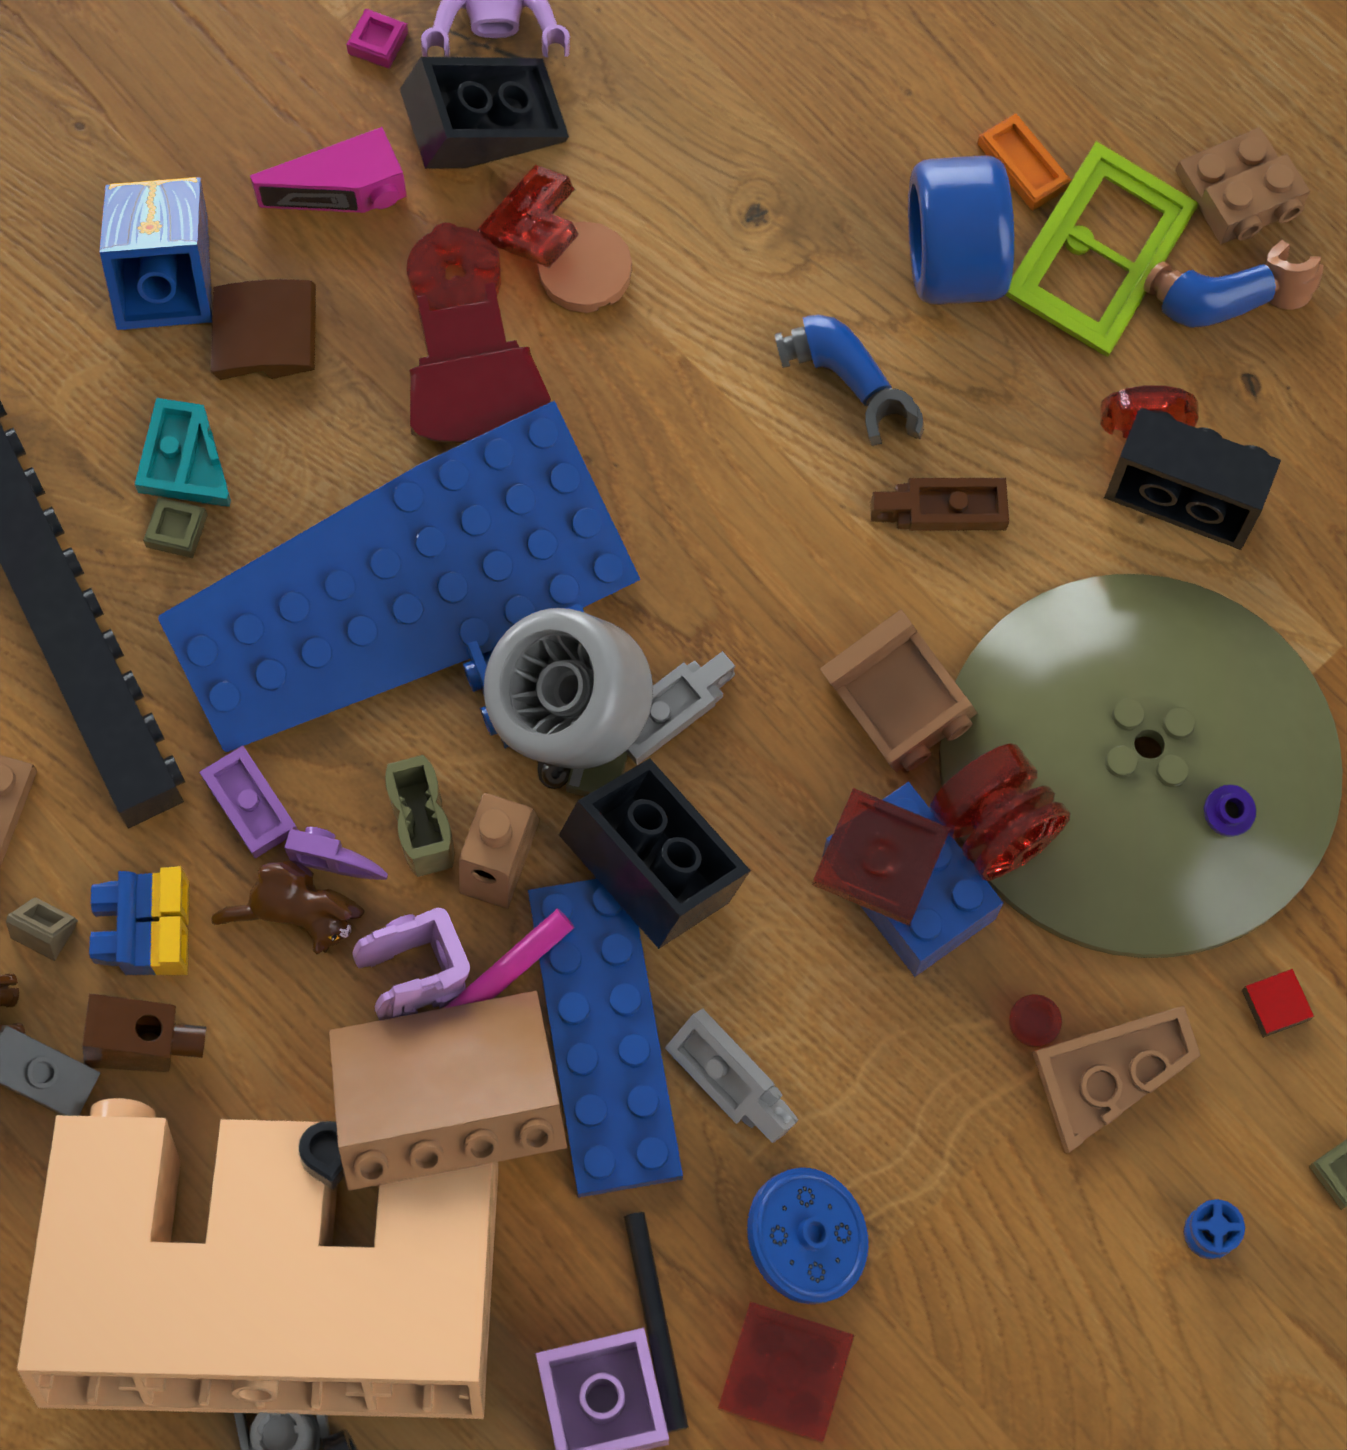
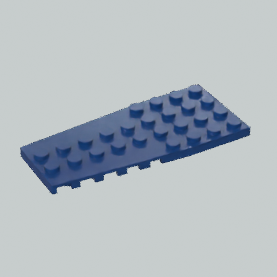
(401, 582)

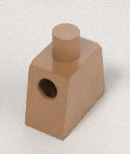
(497, 845)

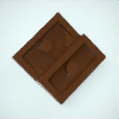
(263, 328)

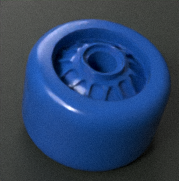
(961, 229)

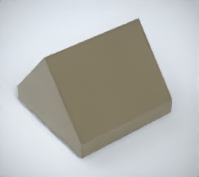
(41, 927)

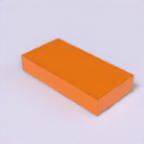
(1027, 162)

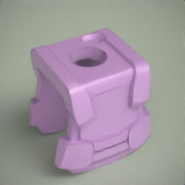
(405, 934)

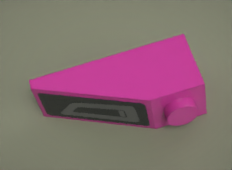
(339, 178)

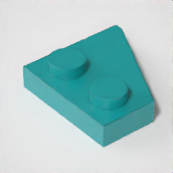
(181, 456)

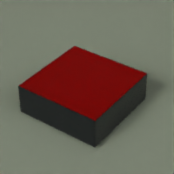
(1277, 1003)

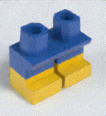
(150, 922)

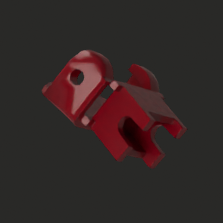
(470, 373)

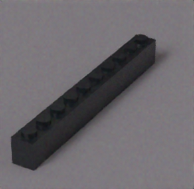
(76, 648)

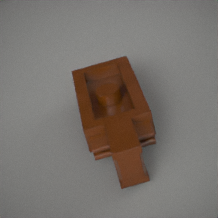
(944, 504)

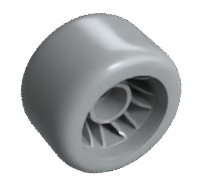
(568, 689)

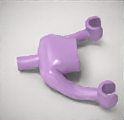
(494, 20)

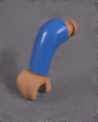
(1209, 300)

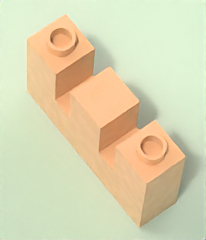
(267, 1304)

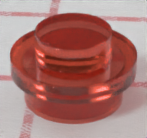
(1035, 1020)

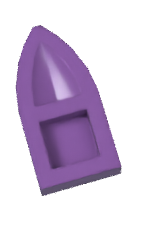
(321, 851)

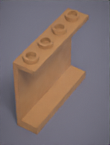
(444, 1090)

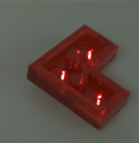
(526, 219)

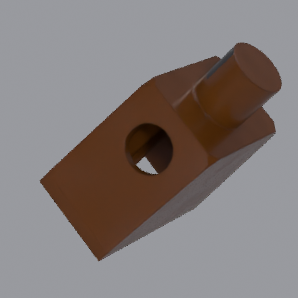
(115, 1030)

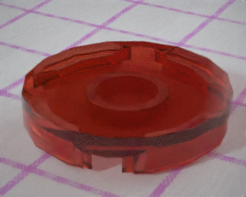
(1121, 407)

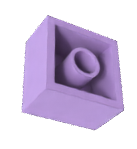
(603, 1394)

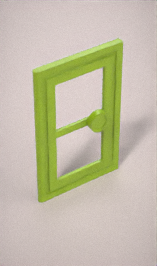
(1078, 239)

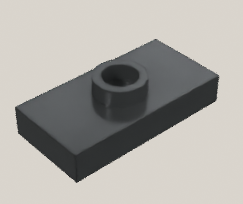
(44, 1073)

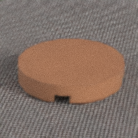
(590, 271)

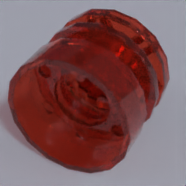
(999, 811)

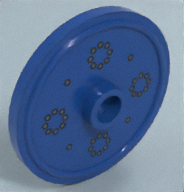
(807, 1235)

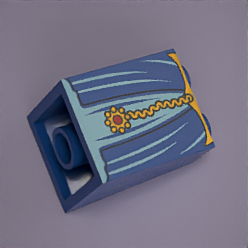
(157, 253)

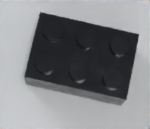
(1192, 478)
(654, 852)

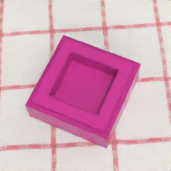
(377, 38)

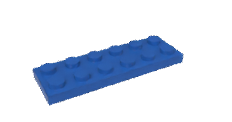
(606, 1043)

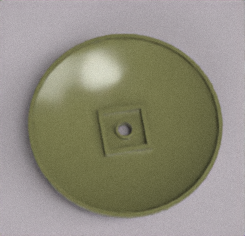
(1229, 706)

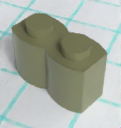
(420, 817)

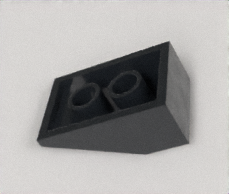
(480, 109)

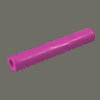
(516, 960)

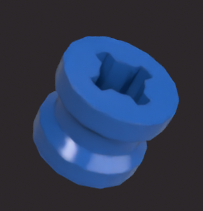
(1221, 1221)

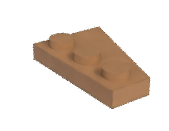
(1110, 1070)

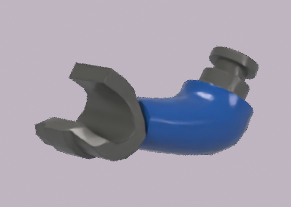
(839, 349)

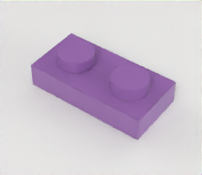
(248, 801)

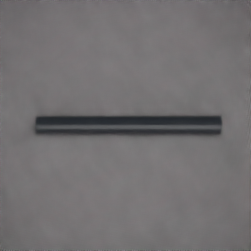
(656, 1322)

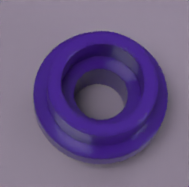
(1217, 817)

